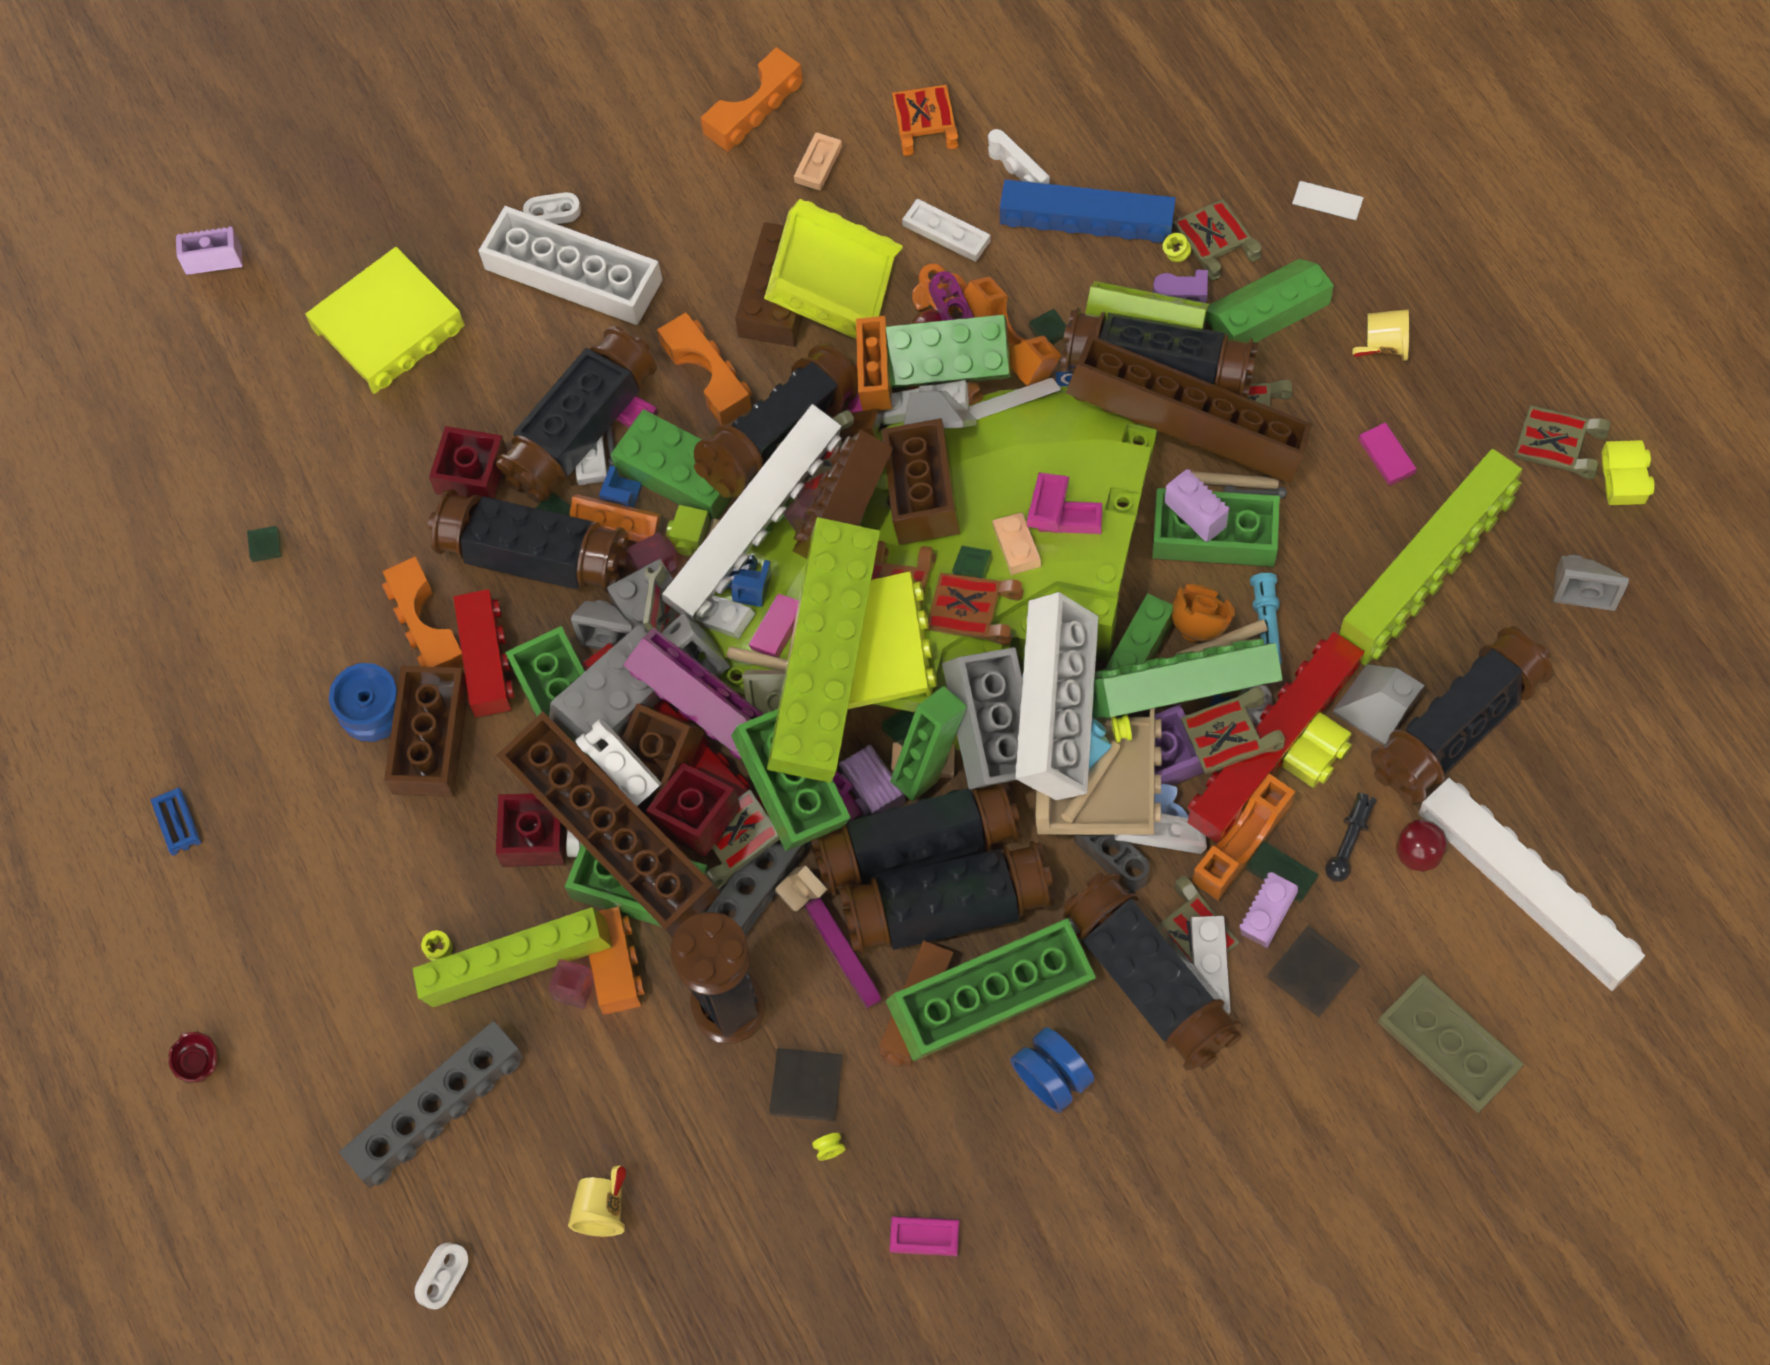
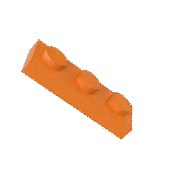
(637, 522)

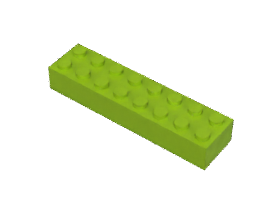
(1432, 555)
(823, 650)

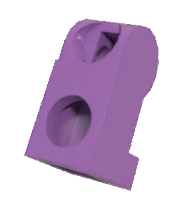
(1183, 287)

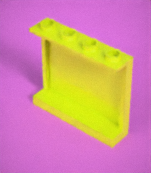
(830, 268)
(386, 319)
(893, 644)

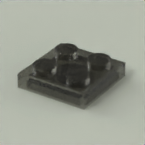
(1313, 971)
(806, 1084)

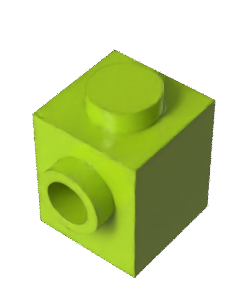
(688, 529)

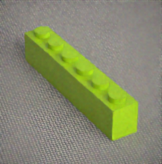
(511, 957)

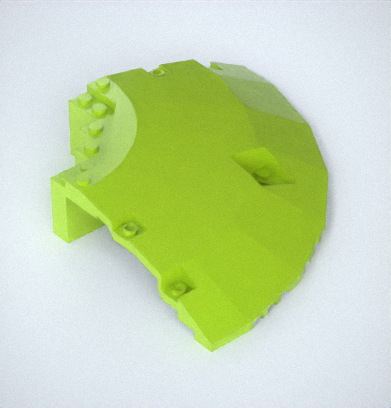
(992, 479)

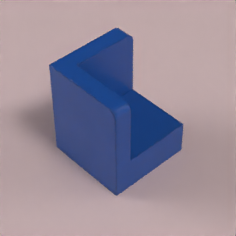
(619, 489)
(751, 585)

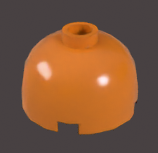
(1200, 613)

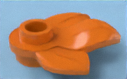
(921, 295)

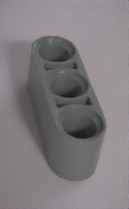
(1126, 858)

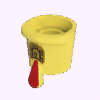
(1386, 334)
(598, 1205)

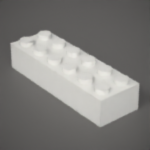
(571, 265)
(1057, 697)

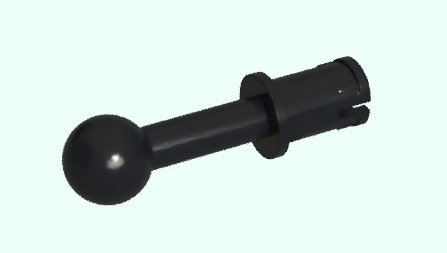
(1338, 867)

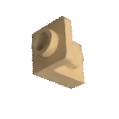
(799, 888)

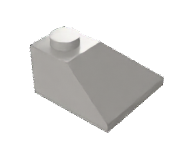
(935, 404)
(1588, 584)
(599, 624)
(1379, 701)

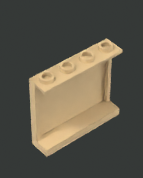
(1123, 796)

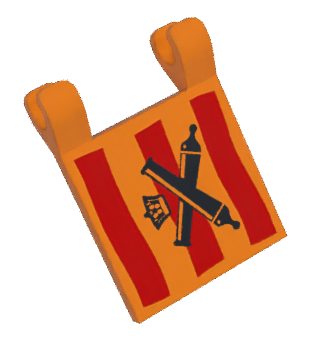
(924, 113)

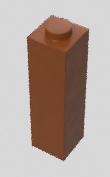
(929, 962)

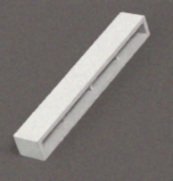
(752, 513)
(1532, 884)

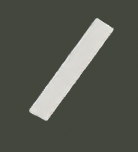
(1013, 398)

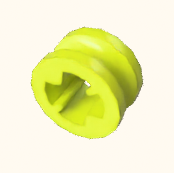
(1185, 248)
(1121, 728)
(435, 937)
(828, 1146)

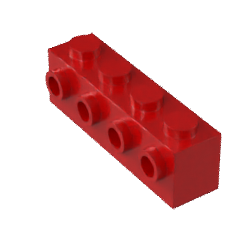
(482, 653)

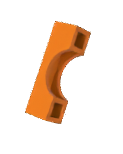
(730, 121)
(686, 343)
(1031, 358)
(411, 590)
(1254, 825)

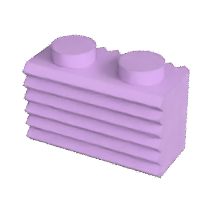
(209, 250)
(1196, 505)
(871, 782)
(1268, 909)

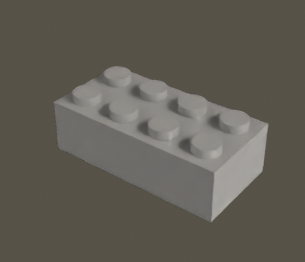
(603, 693)
(990, 726)

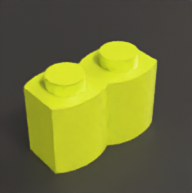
(1626, 472)
(1316, 750)

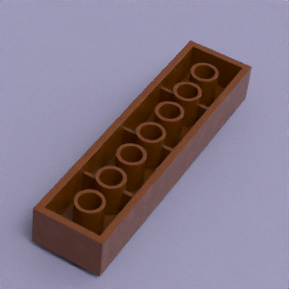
(1189, 409)
(608, 824)

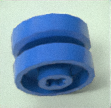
(364, 701)
(1052, 1069)

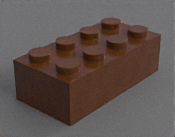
(756, 316)
(920, 482)
(846, 486)
(426, 731)
(660, 744)

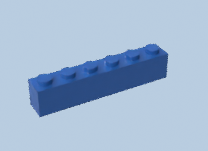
(1086, 210)

